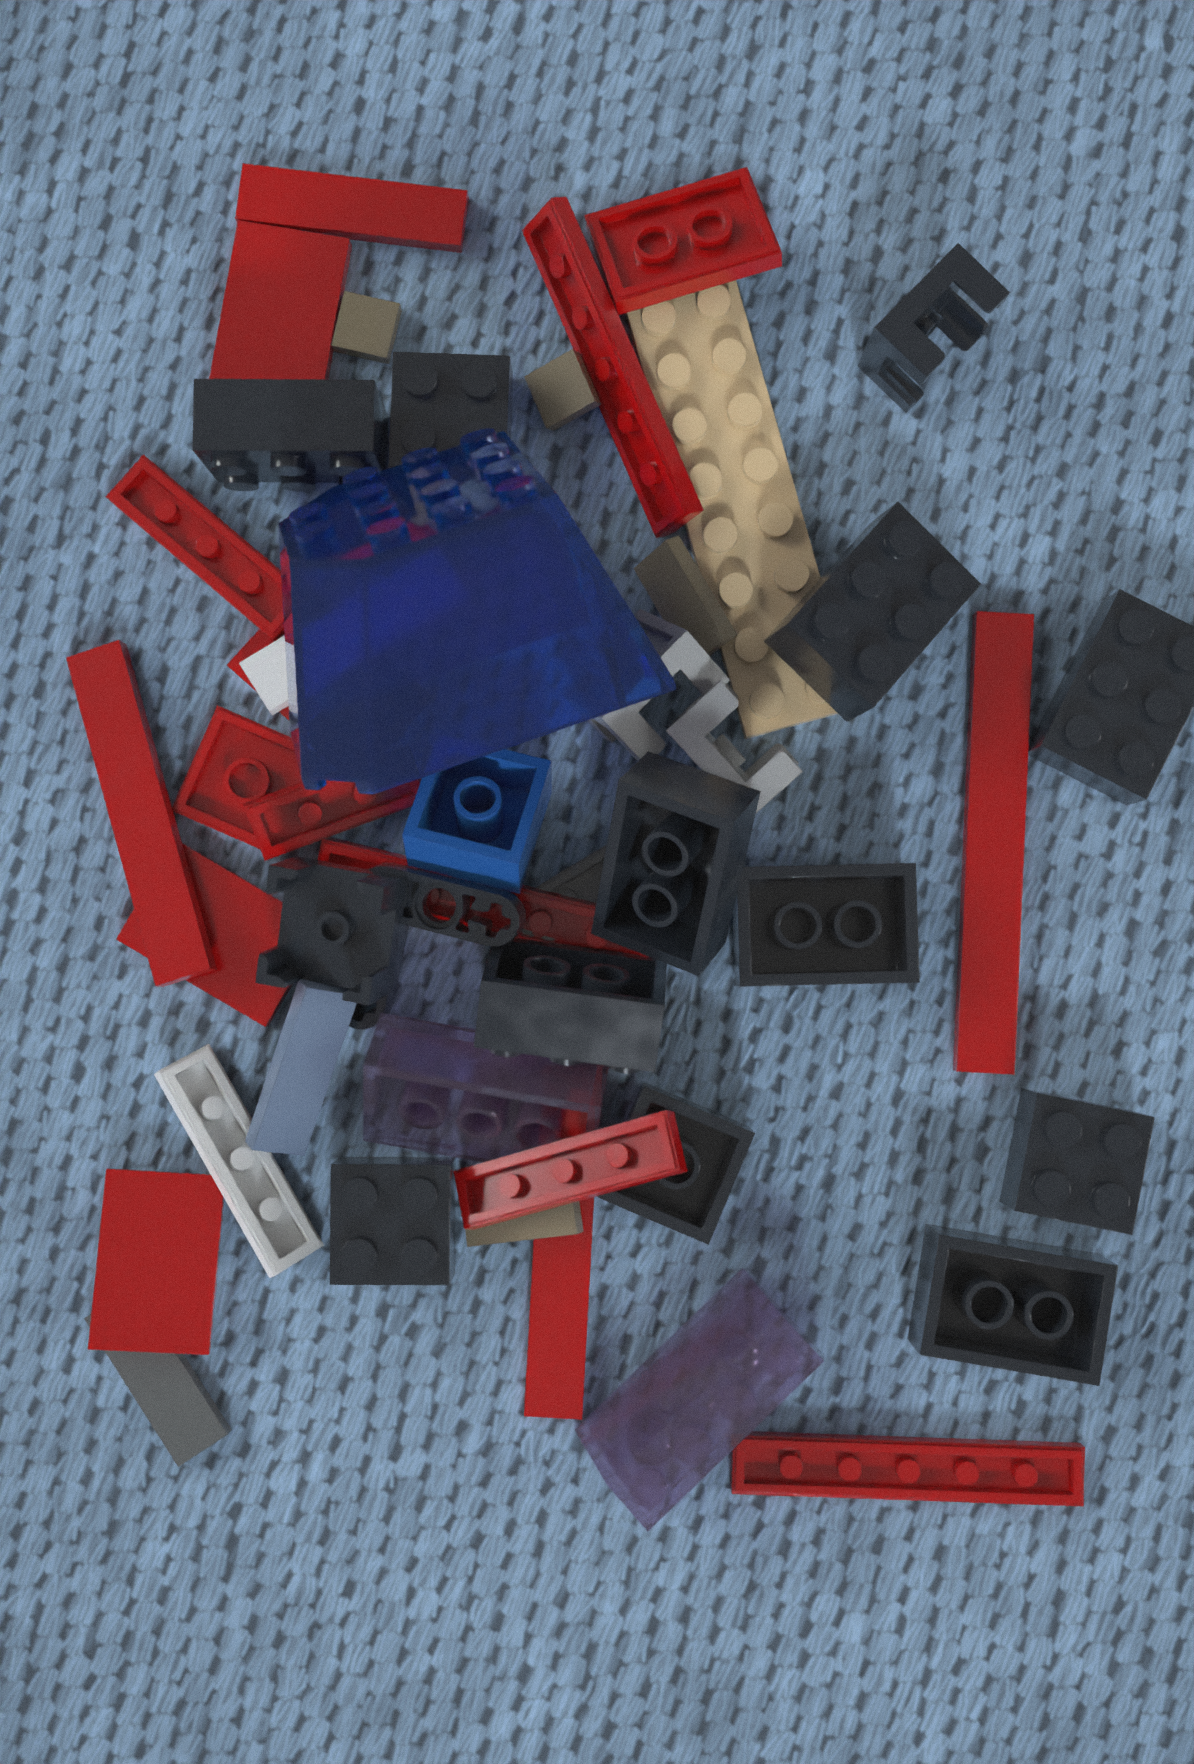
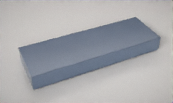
(300, 1069)

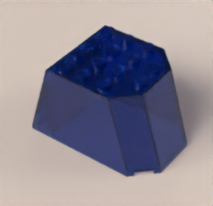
(447, 618)

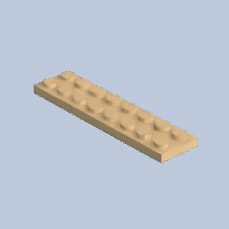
(752, 526)

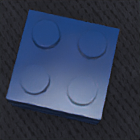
(480, 819)

